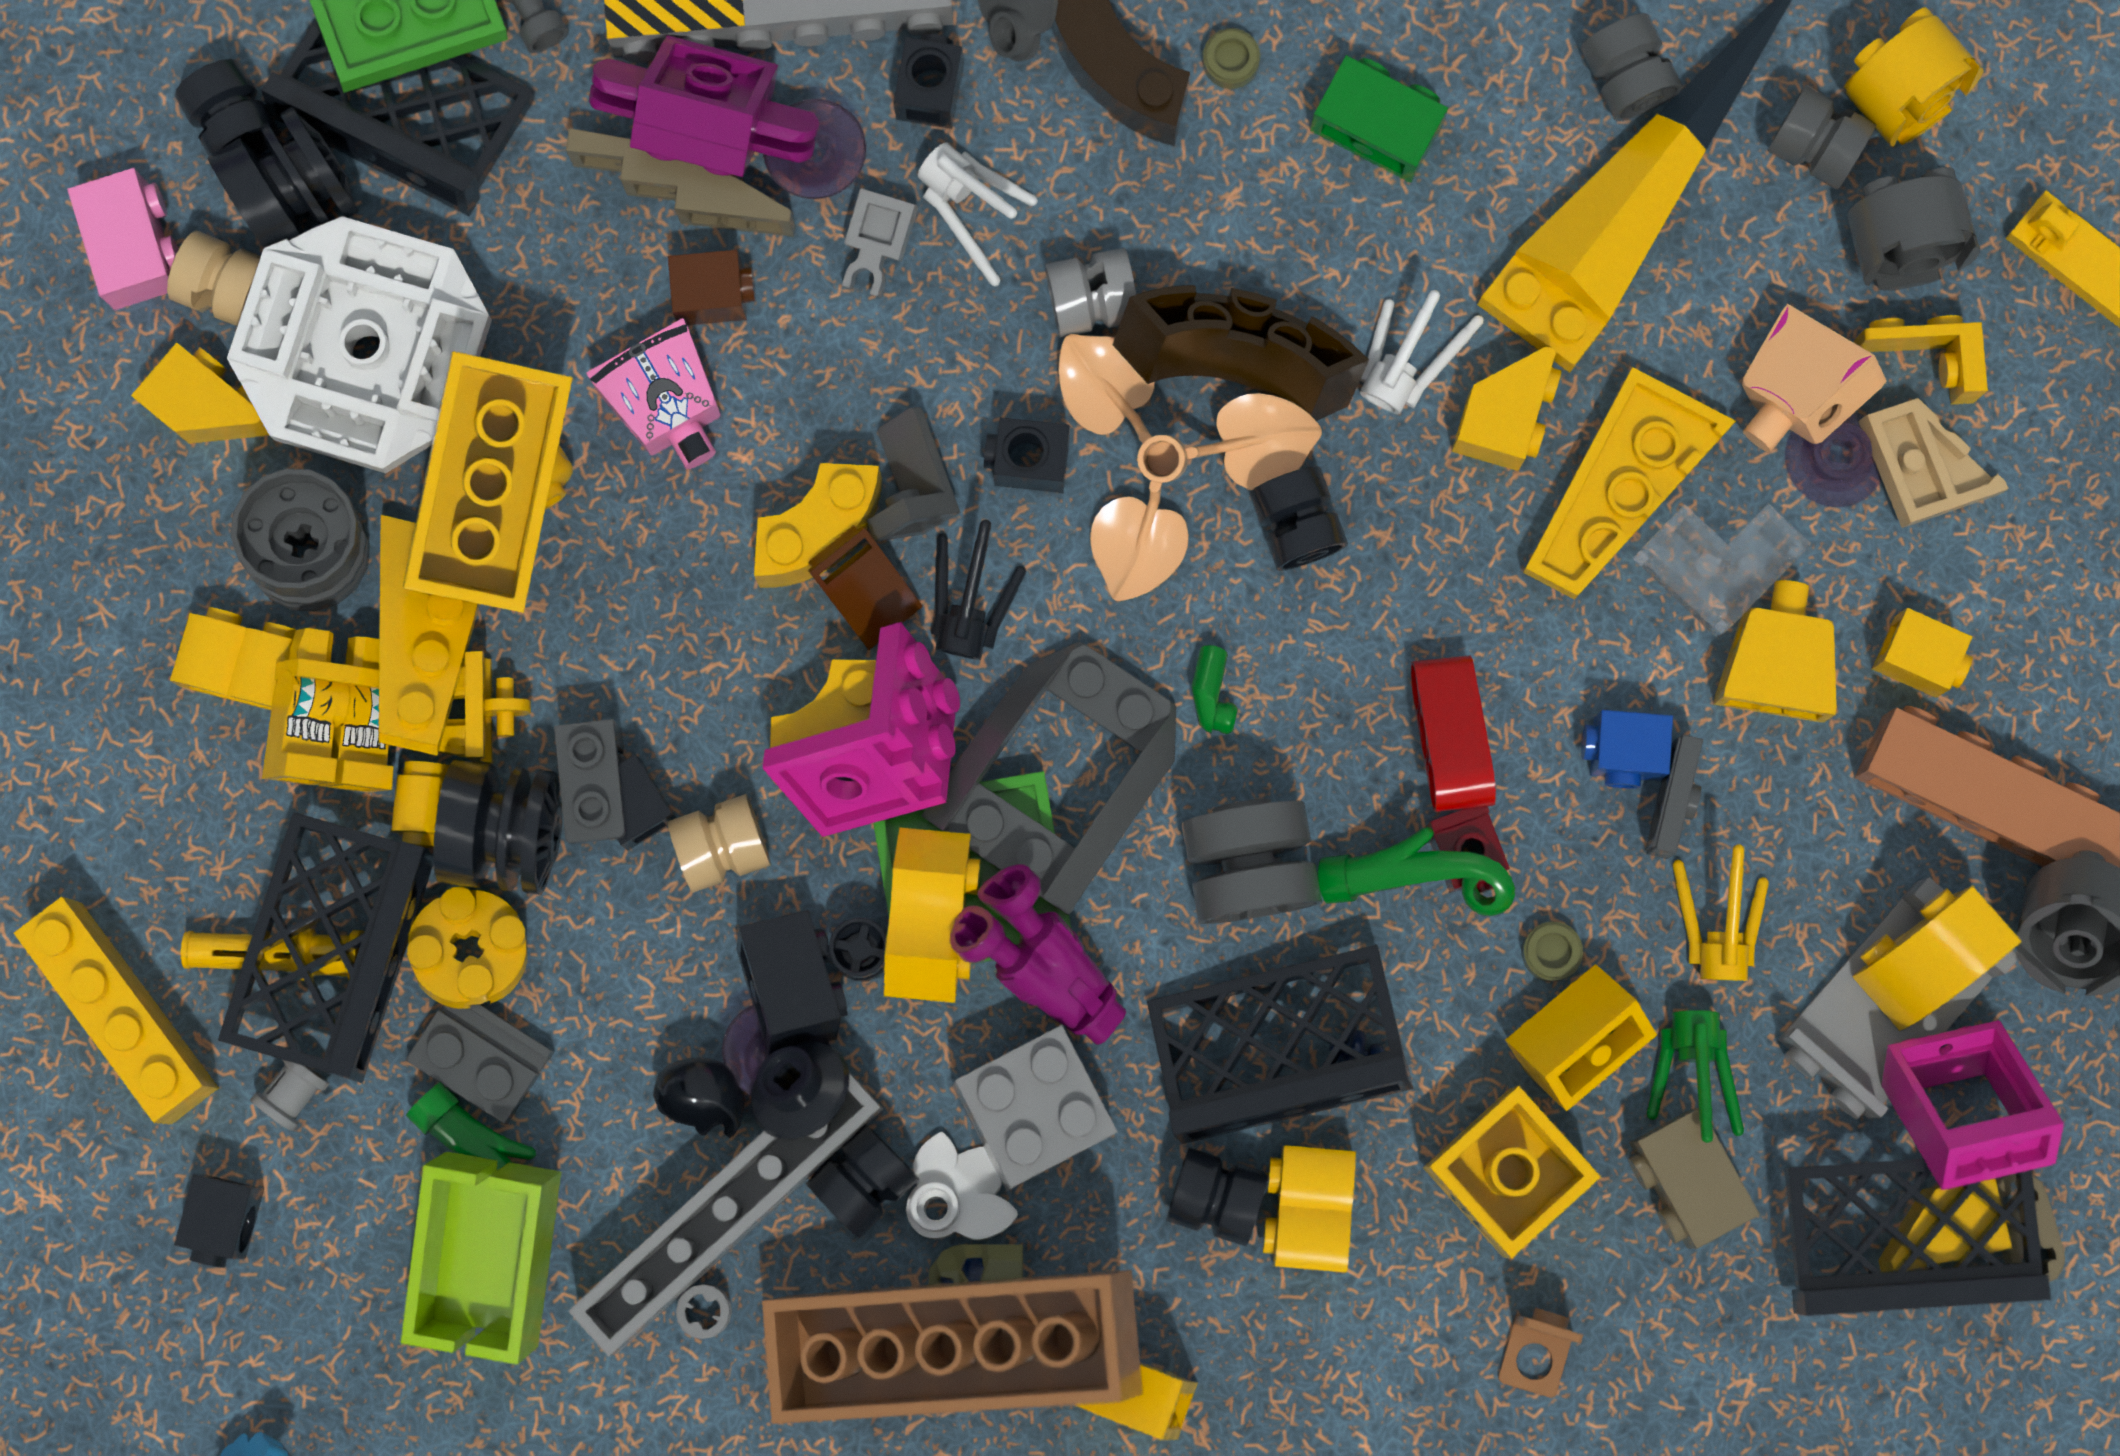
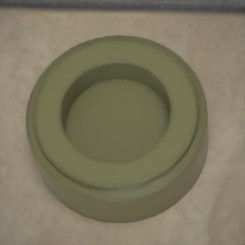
(1231, 58)
(1552, 951)

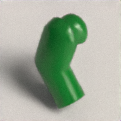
(1207, 688)

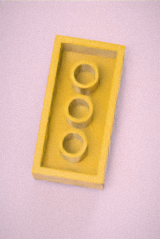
(487, 482)

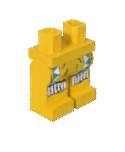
(327, 717)

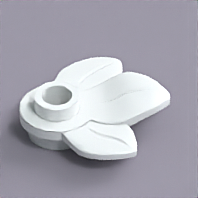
(966, 1185)

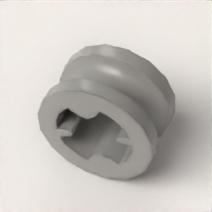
(697, 1328)

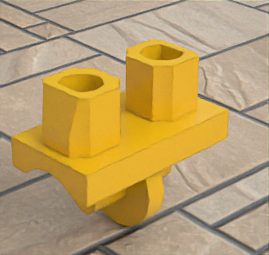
(473, 735)

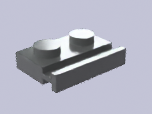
(480, 1058)

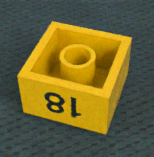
(1511, 1172)

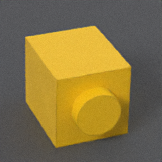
(1924, 653)

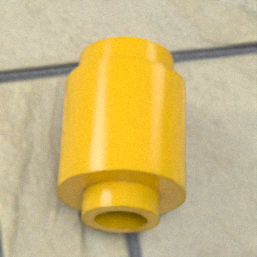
(417, 801)

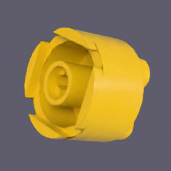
(1912, 77)

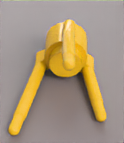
(1727, 952)

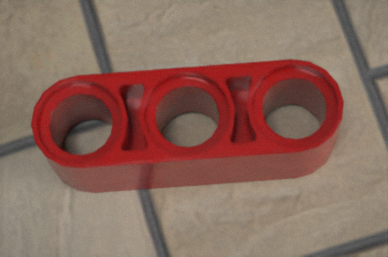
(1453, 733)

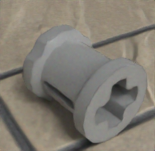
(289, 1093)

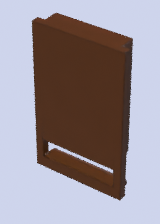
(865, 587)

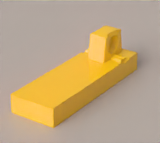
(2071, 253)

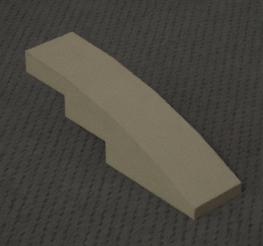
(698, 194)

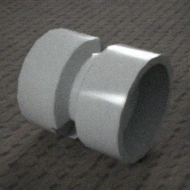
(1090, 291)

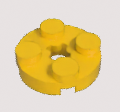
(461, 915)

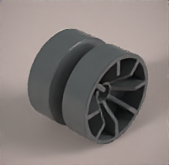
(1245, 842)

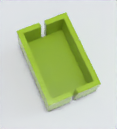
(480, 1257)

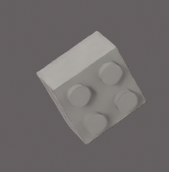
(1034, 1108)

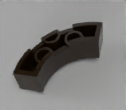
(1118, 71)
(1240, 341)

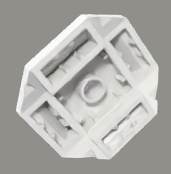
(312, 308)

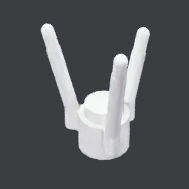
(954, 177)
(1391, 381)

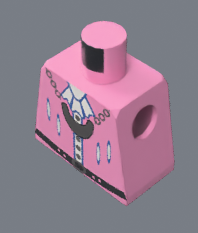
(662, 394)

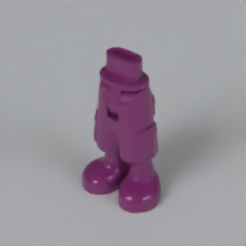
(1047, 964)

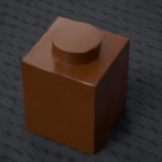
(710, 287)

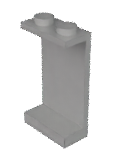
(1848, 1035)

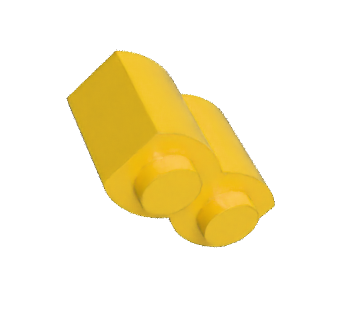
(229, 659)
(1312, 1208)

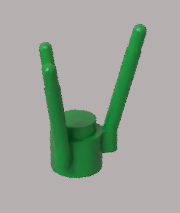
(1698, 1041)

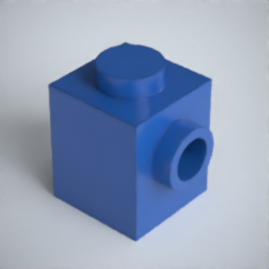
(1628, 747)

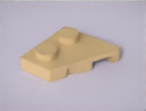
(1925, 464)

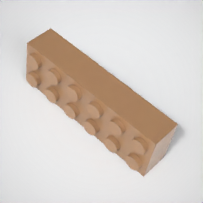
(952, 1347)

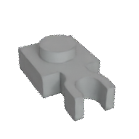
(880, 231)

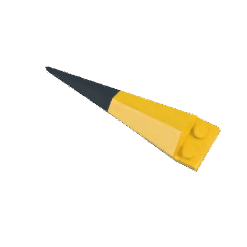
(1584, 257)

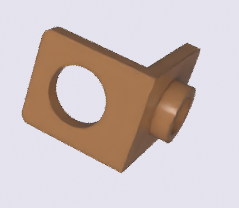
(1544, 1329)

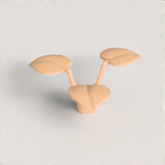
(1138, 542)

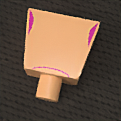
(1806, 381)

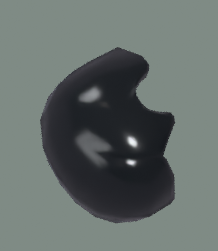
(700, 1095)

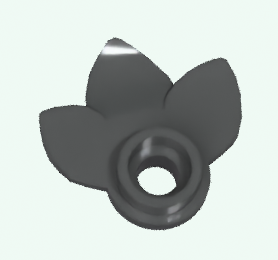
(1018, 25)

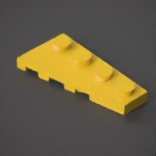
(1631, 467)
(419, 649)

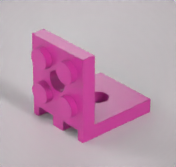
(894, 757)

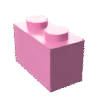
(124, 237)

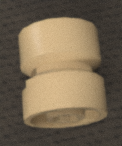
(211, 276)
(718, 843)

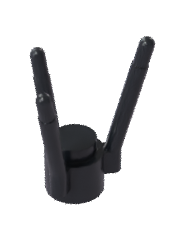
(964, 630)

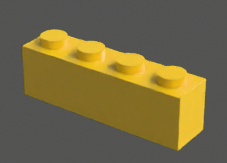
(116, 1011)

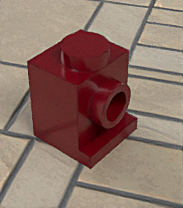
(1464, 826)

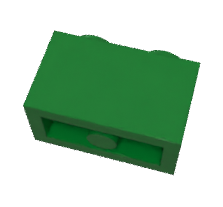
(1379, 117)

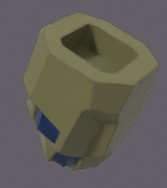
(977, 1263)

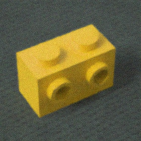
(1575, 1036)

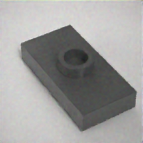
(1676, 798)

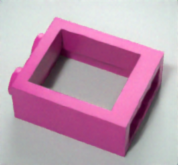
(1982, 1149)

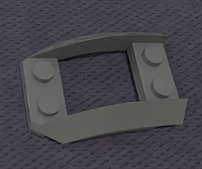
(1009, 836)

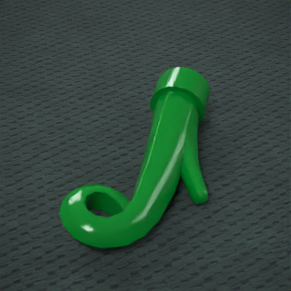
(1400, 865)
(460, 1132)

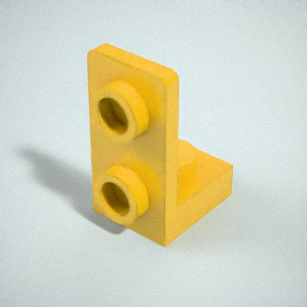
(1962, 365)

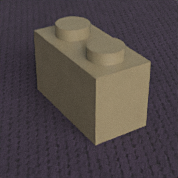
(1692, 1181)

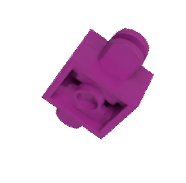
(704, 107)

